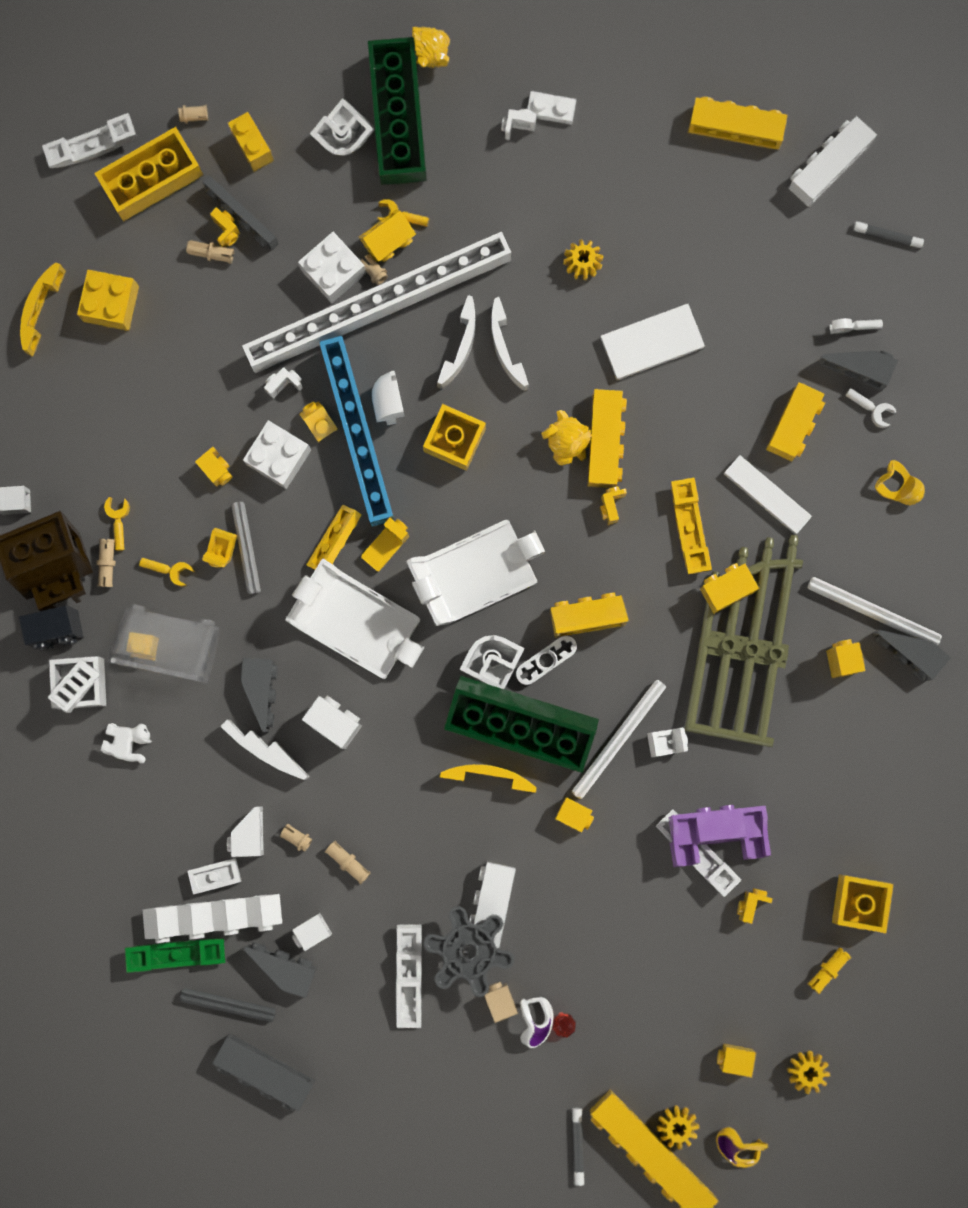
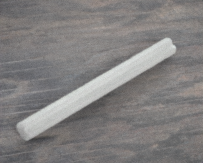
(873, 611)
(618, 739)

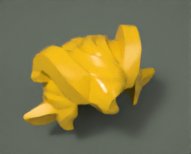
(431, 47)
(567, 438)

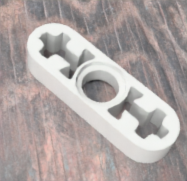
(557, 644)

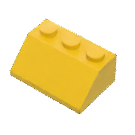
(588, 615)

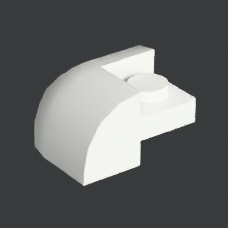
(343, 130)
(387, 399)
(492, 660)

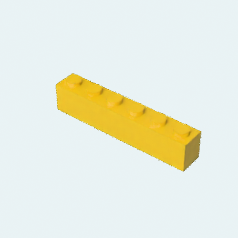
(651, 1153)

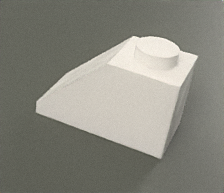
(248, 835)

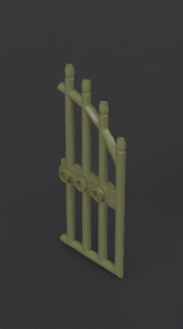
(746, 649)

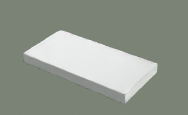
(652, 341)

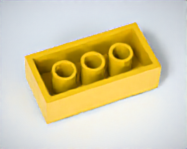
(149, 174)

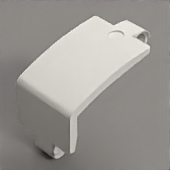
(475, 572)
(354, 620)

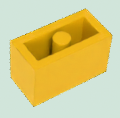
(250, 141)
(387, 236)
(728, 588)
(845, 659)

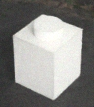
(15, 500)
(311, 932)

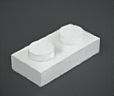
(552, 107)
(214, 876)

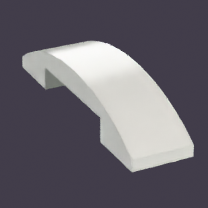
(91, 144)
(449, 369)
(515, 371)
(711, 866)

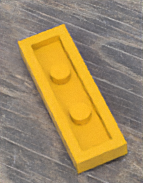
(335, 536)

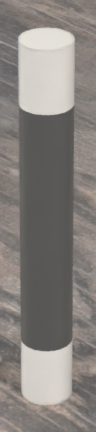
(888, 234)
(578, 1146)

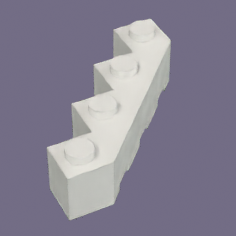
(204, 917)

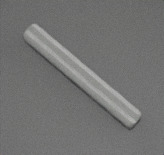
(246, 548)

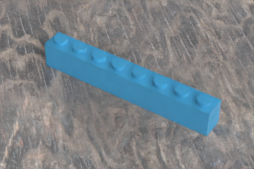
(356, 430)

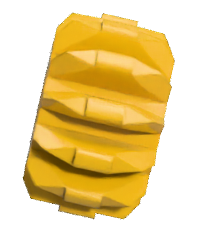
(573, 263)
(813, 1078)
(680, 1118)

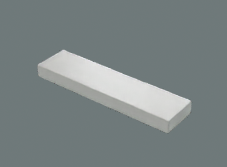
(767, 495)

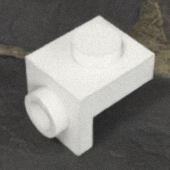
(520, 119)
(279, 381)
(667, 742)

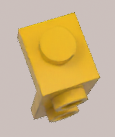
(386, 544)

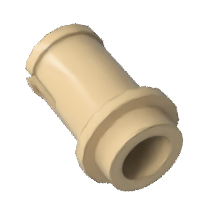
(193, 113)
(376, 273)
(296, 837)

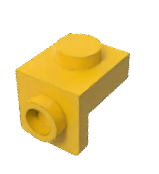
(225, 222)
(318, 420)
(608, 509)
(220, 548)
(747, 907)

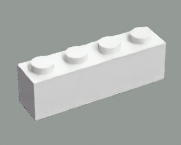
(831, 161)
(492, 898)

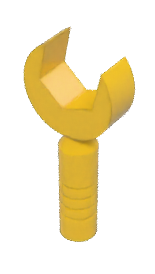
(411, 218)
(118, 525)
(163, 568)

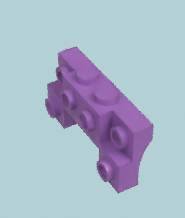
(719, 826)

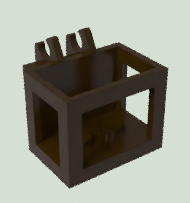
(44, 561)

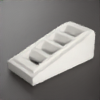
(81, 691)

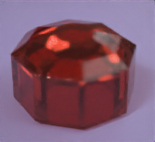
(564, 1024)

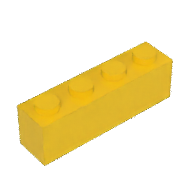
(737, 123)
(605, 439)

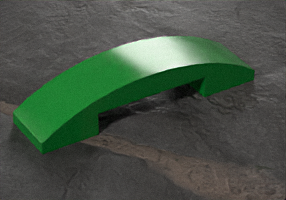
(175, 954)

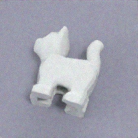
(123, 742)

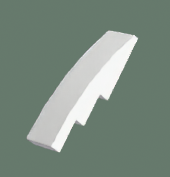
(273, 754)
(409, 976)

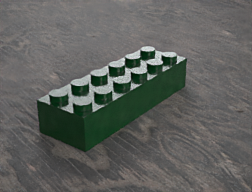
(397, 111)
(521, 724)

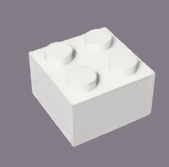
(332, 267)
(277, 454)
(95, 695)
(332, 722)

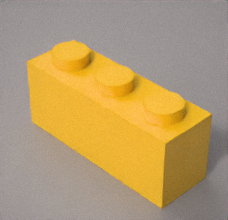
(796, 422)

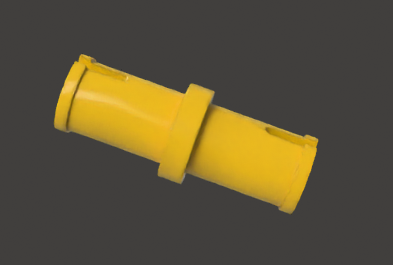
(829, 970)

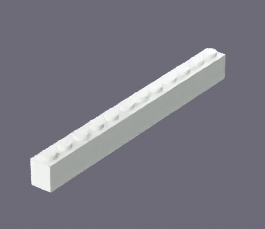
(378, 302)

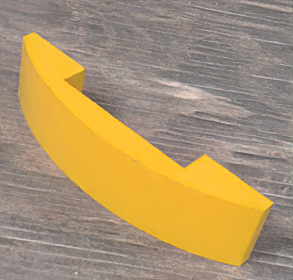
(51, 280)
(690, 526)
(518, 783)

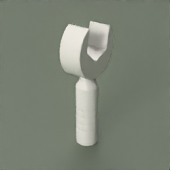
(845, 325)
(868, 405)

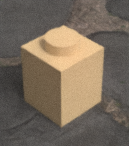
(500, 1001)

